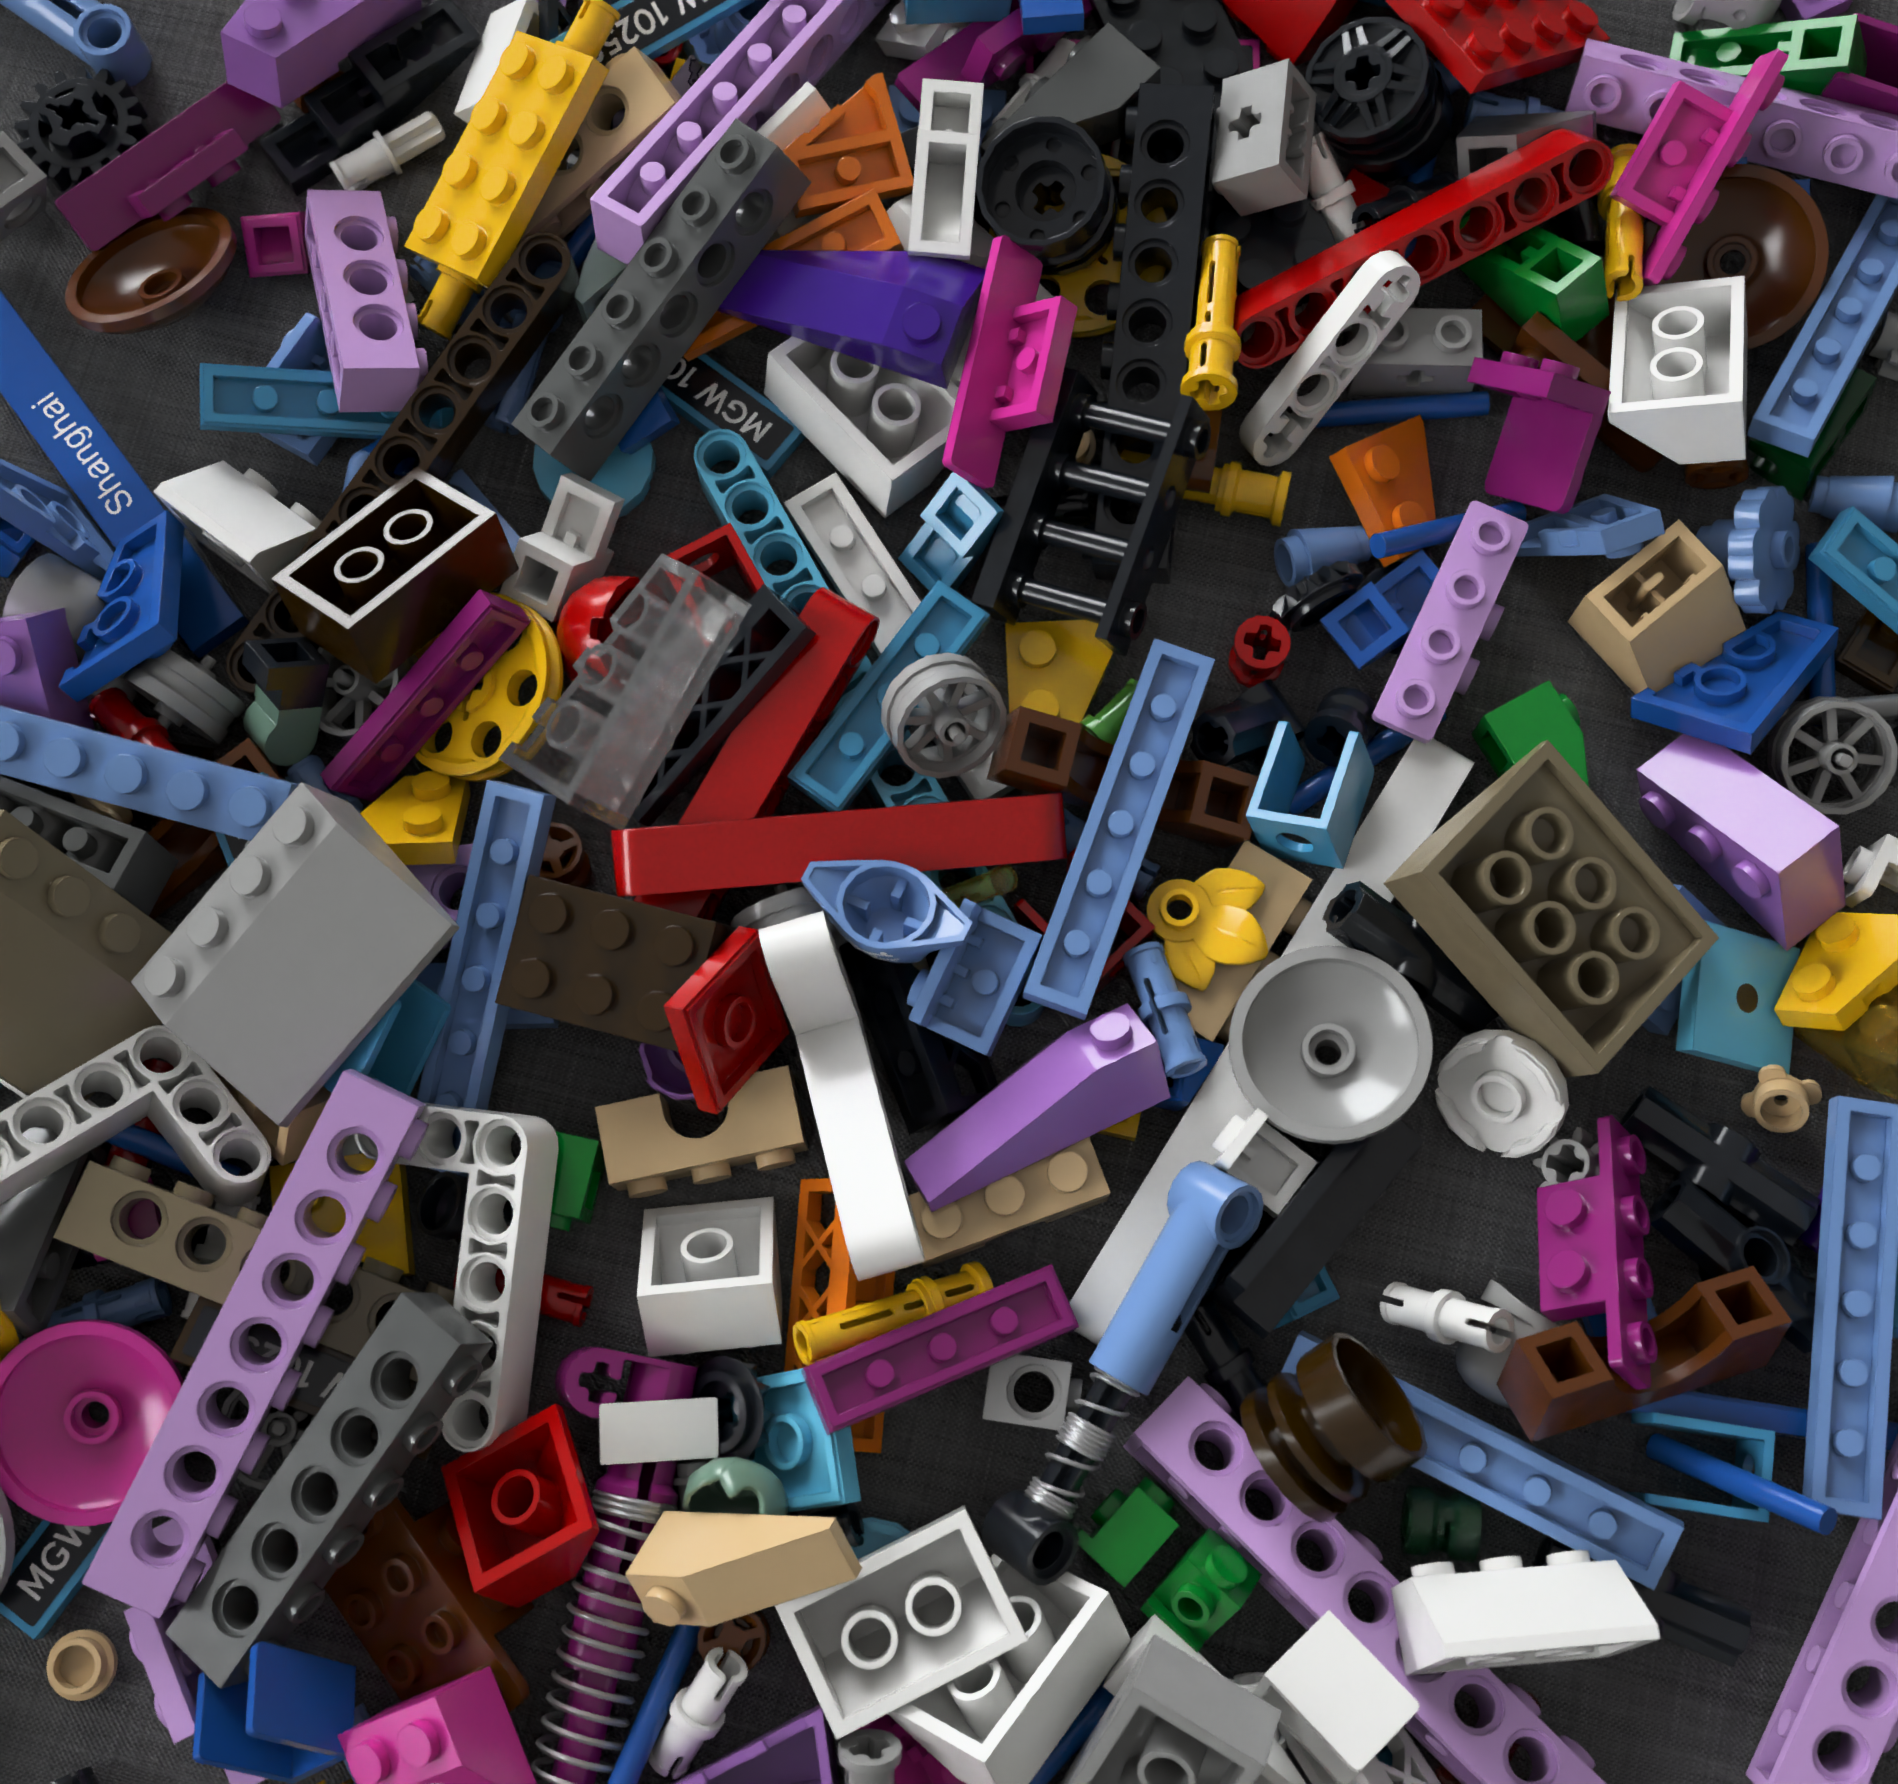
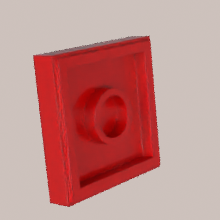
(726, 1020)

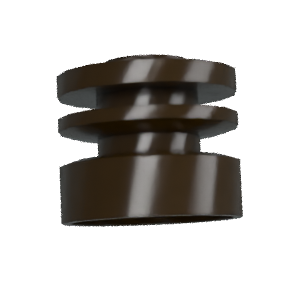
(1332, 1427)

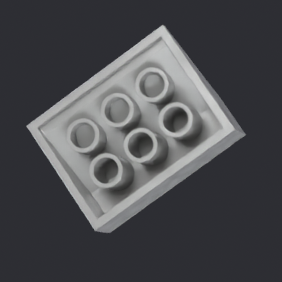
(295, 953)

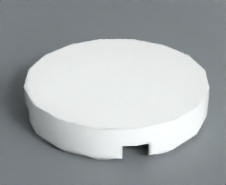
(1502, 1093)

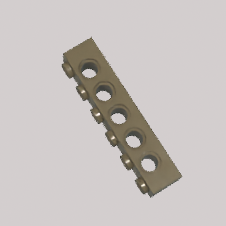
(99, 1224)

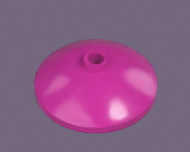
(50, 1448)

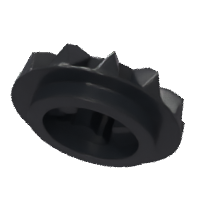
(1316, 596)
(730, 1378)

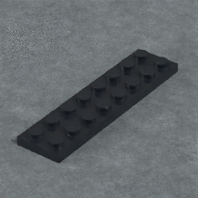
(1200, 47)

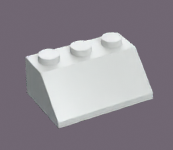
(1682, 369)
(865, 419)
(1518, 1613)
(905, 1625)
(1017, 1707)

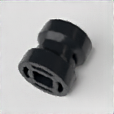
(443, 1206)

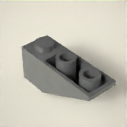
(1090, 88)

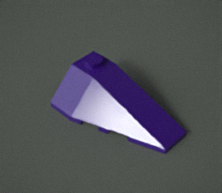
(866, 305)

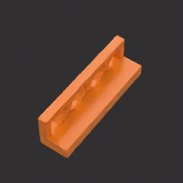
(850, 227)
(844, 1291)

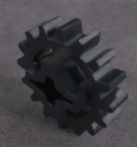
(80, 125)

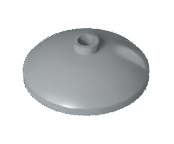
(1338, 1002)

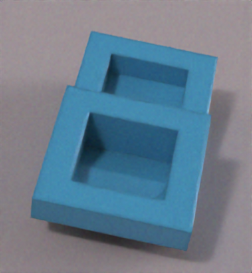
(954, 533)

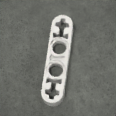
(1321, 356)

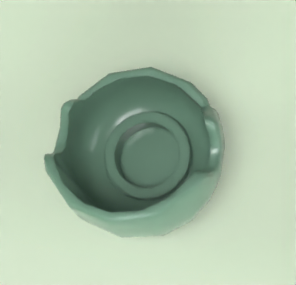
(735, 1488)

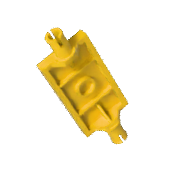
(507, 160)

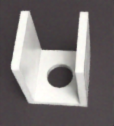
(1336, 1698)

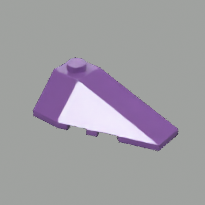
(1048, 1103)

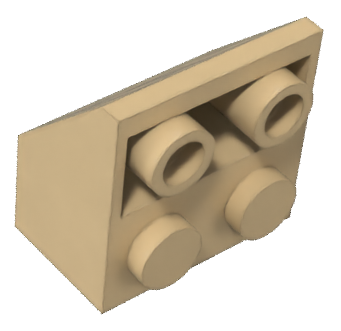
(1660, 611)

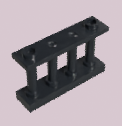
(1050, 469)

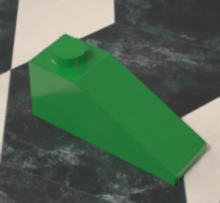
(1814, 49)
(1544, 276)
(1527, 721)

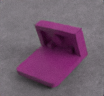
(1545, 429)

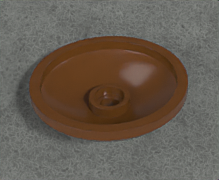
(1776, 232)
(152, 273)

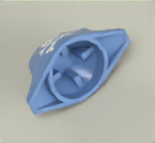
(886, 908)

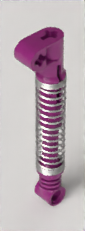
(607, 1608)

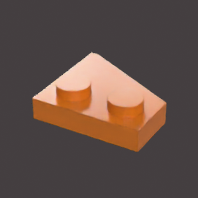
(852, 152)
(1388, 479)

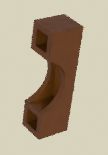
(1060, 756)
(1708, 1335)

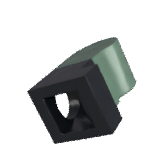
(287, 697)

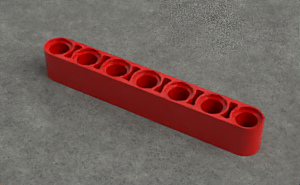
(1440, 242)
(776, 733)
(782, 846)

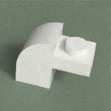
(567, 549)

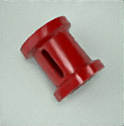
(1276, 650)

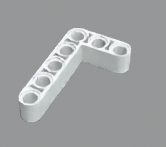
(137, 1095)
(844, 1095)
(491, 1245)

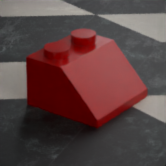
(522, 1510)

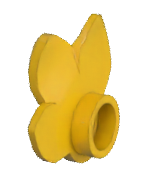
(1217, 928)

